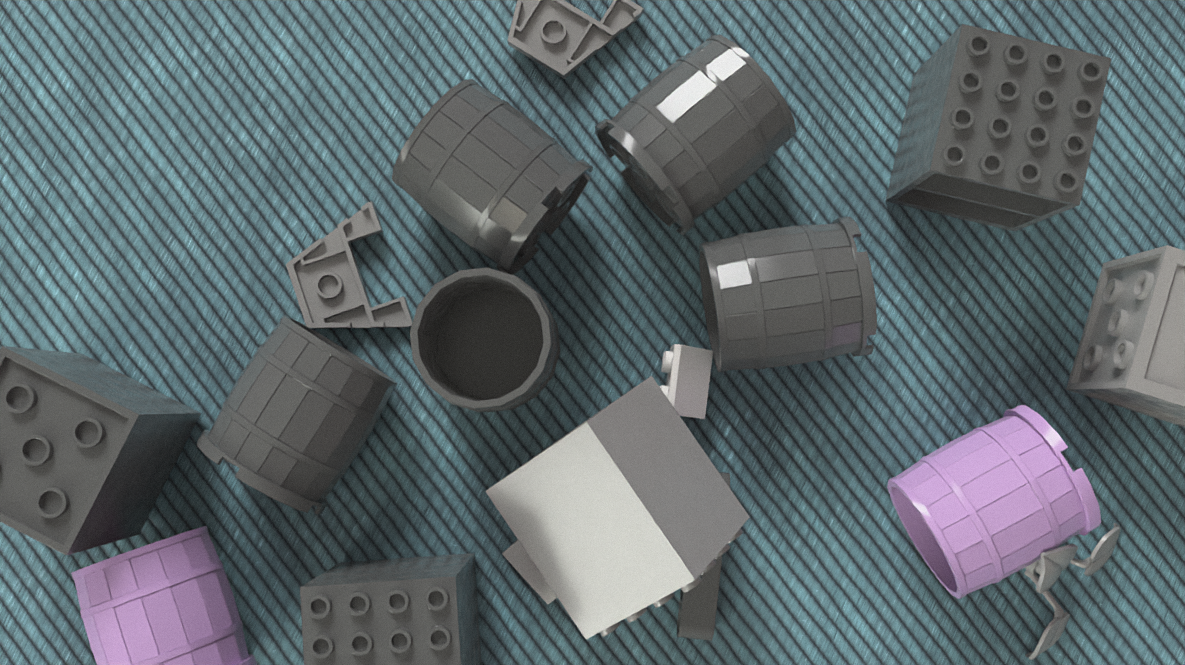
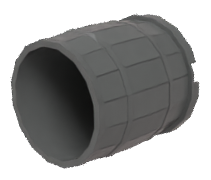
(698, 131)
(489, 174)
(787, 296)
(485, 340)
(297, 416)

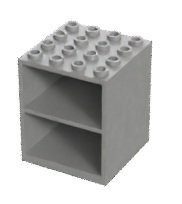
(621, 511)

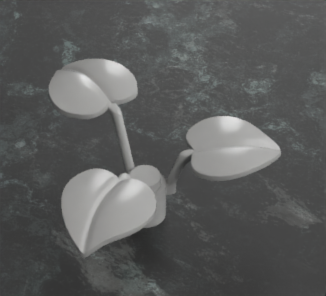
(1050, 568)

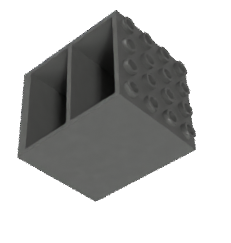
(998, 129)
(82, 448)
(393, 613)

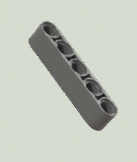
(699, 604)

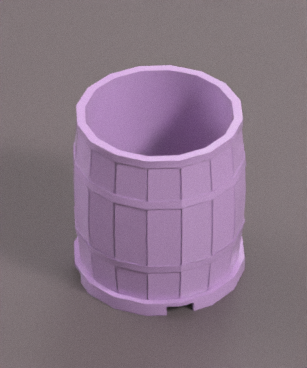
(993, 501)
(162, 606)

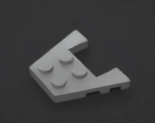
(563, 35)
(332, 285)

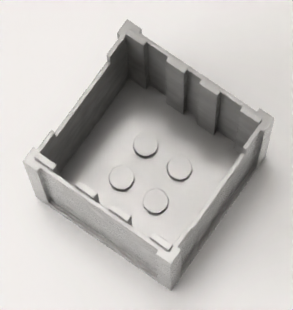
(1136, 336)

